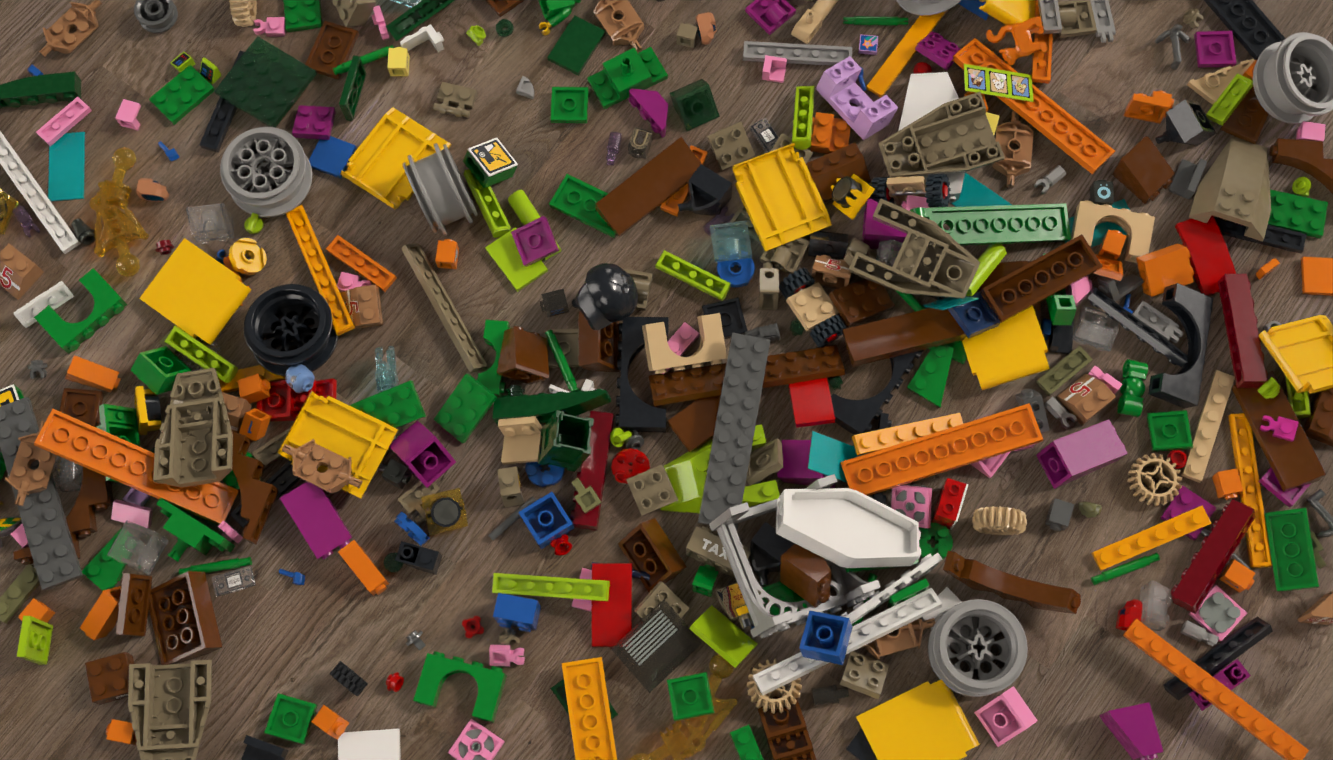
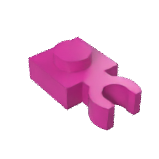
(1282, 428)

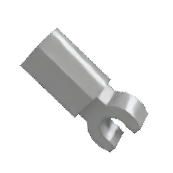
(1051, 178)
(1059, 411)
(1198, 633)

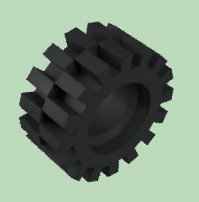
(348, 678)

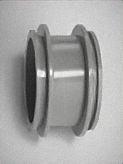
(1295, 78)
(266, 145)
(439, 189)
(1011, 649)

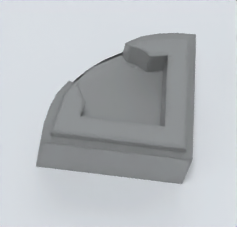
(525, 88)

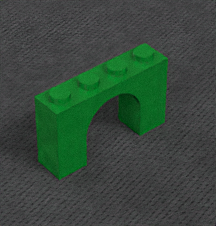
(71, 335)
(438, 669)

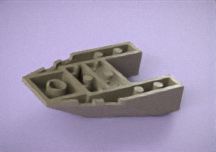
(927, 261)

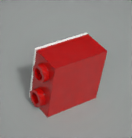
(949, 503)

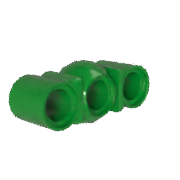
(1132, 388)

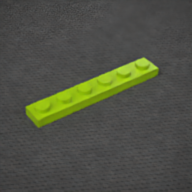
(551, 586)

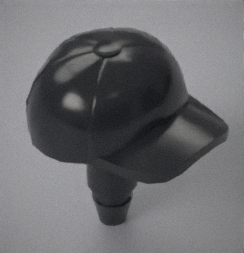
(606, 295)

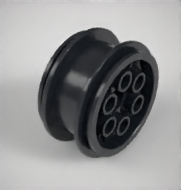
(292, 301)

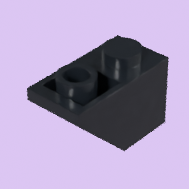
(419, 557)

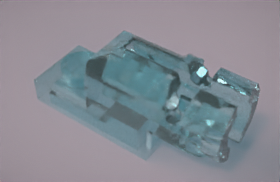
(386, 373)

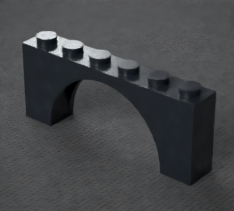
(1194, 313)
(634, 412)
(858, 414)

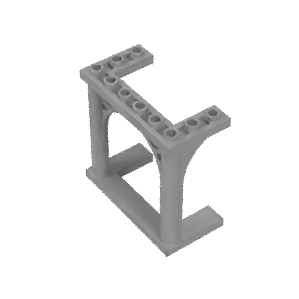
(848, 586)

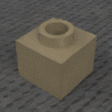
(687, 35)

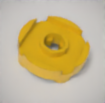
(241, 263)

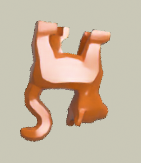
(1022, 36)

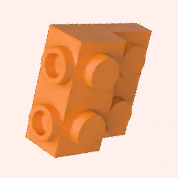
(1149, 108)
(829, 133)

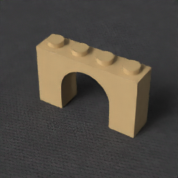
(1136, 225)
(710, 349)

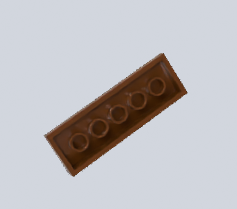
(648, 187)
(1041, 278)
(901, 335)
(1292, 462)

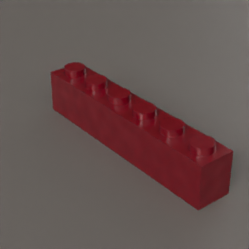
(1242, 331)
(594, 469)
(1213, 556)

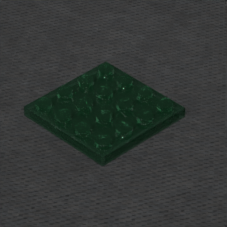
(265, 82)

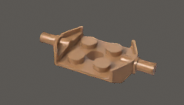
(78, 16)
(621, 31)
(1019, 160)
(311, 456)
(22, 476)
(908, 637)

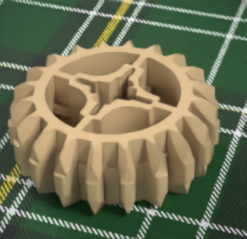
(243, 12)
(1149, 494)
(999, 521)
(765, 700)

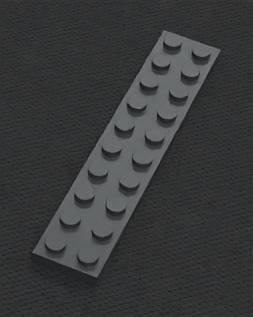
(734, 426)
(42, 511)

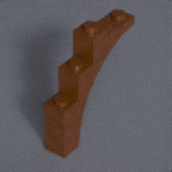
(94, 495)

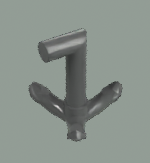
(1174, 33)
(1314, 502)

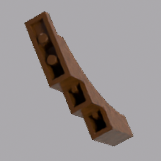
(1305, 156)
(256, 495)
(1011, 587)

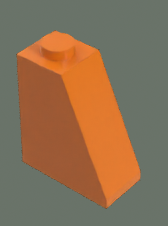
(92, 374)
(364, 568)
(103, 614)

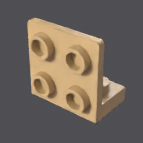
(521, 439)

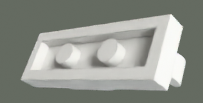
(54, 297)

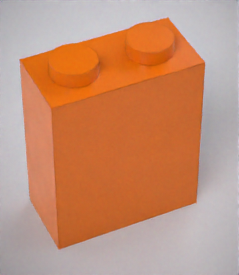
(1165, 268)

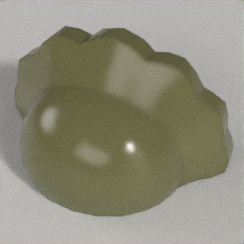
(1089, 509)

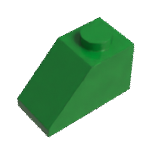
(705, 580)

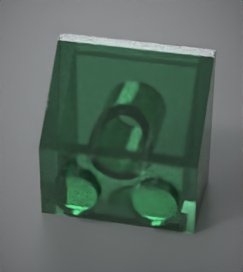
(694, 104)

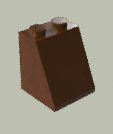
(1144, 171)
(523, 356)
(806, 574)

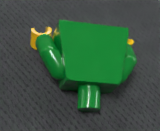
(555, 12)

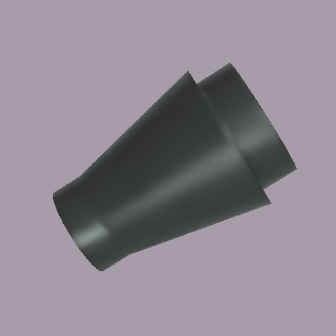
(83, 232)

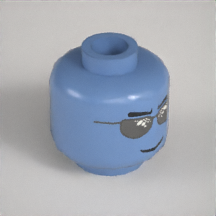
(299, 378)

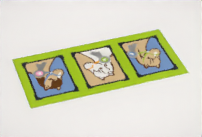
(998, 82)

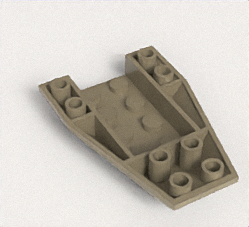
(943, 141)

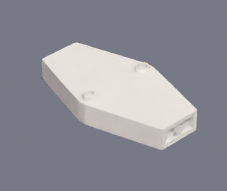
(923, 95)
(847, 528)

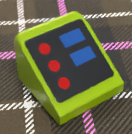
(182, 61)
(209, 71)

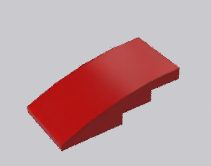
(1207, 253)
(811, 403)
(286, 404)
(613, 617)

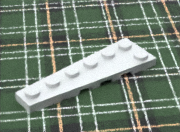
(926, 565)

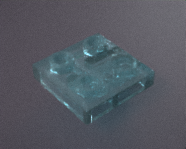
(730, 241)

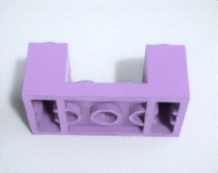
(840, 90)

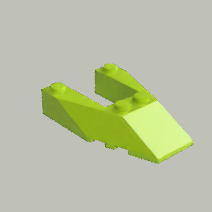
(689, 474)

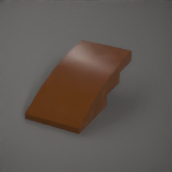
(696, 422)
(787, 733)

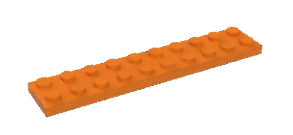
(1044, 113)
(942, 451)
(129, 466)

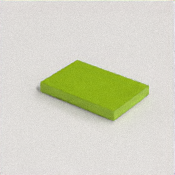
(508, 259)
(723, 636)
(34, 640)

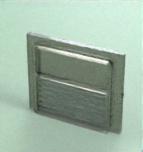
(656, 646)

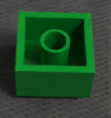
(158, 369)

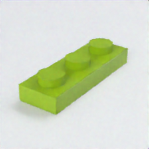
(1229, 99)

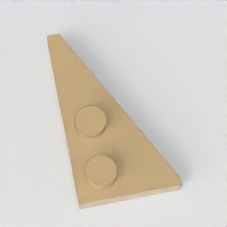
(1214, 84)

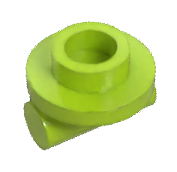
(477, 34)
(1302, 186)
(253, 224)
(1269, 389)
(618, 436)

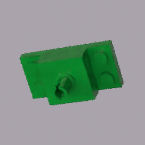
(624, 73)
(119, 422)
(190, 532)

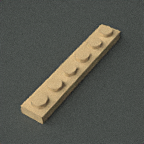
(1208, 426)

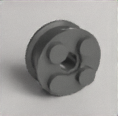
(158, 21)

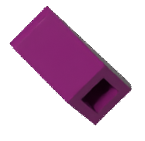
(651, 108)
(1229, 676)

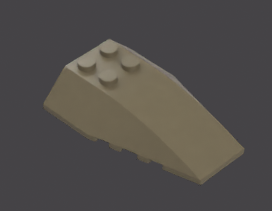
(1237, 188)
(196, 433)
(169, 708)

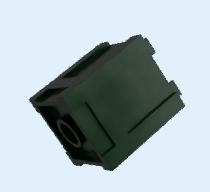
(565, 441)

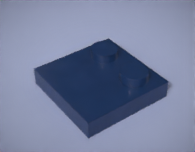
(975, 316)

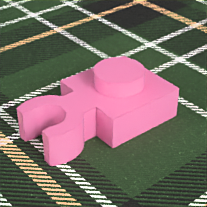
(378, 19)
(273, 27)
(349, 281)
(1109, 381)
(229, 533)
(502, 655)

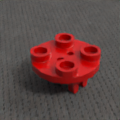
(621, 464)

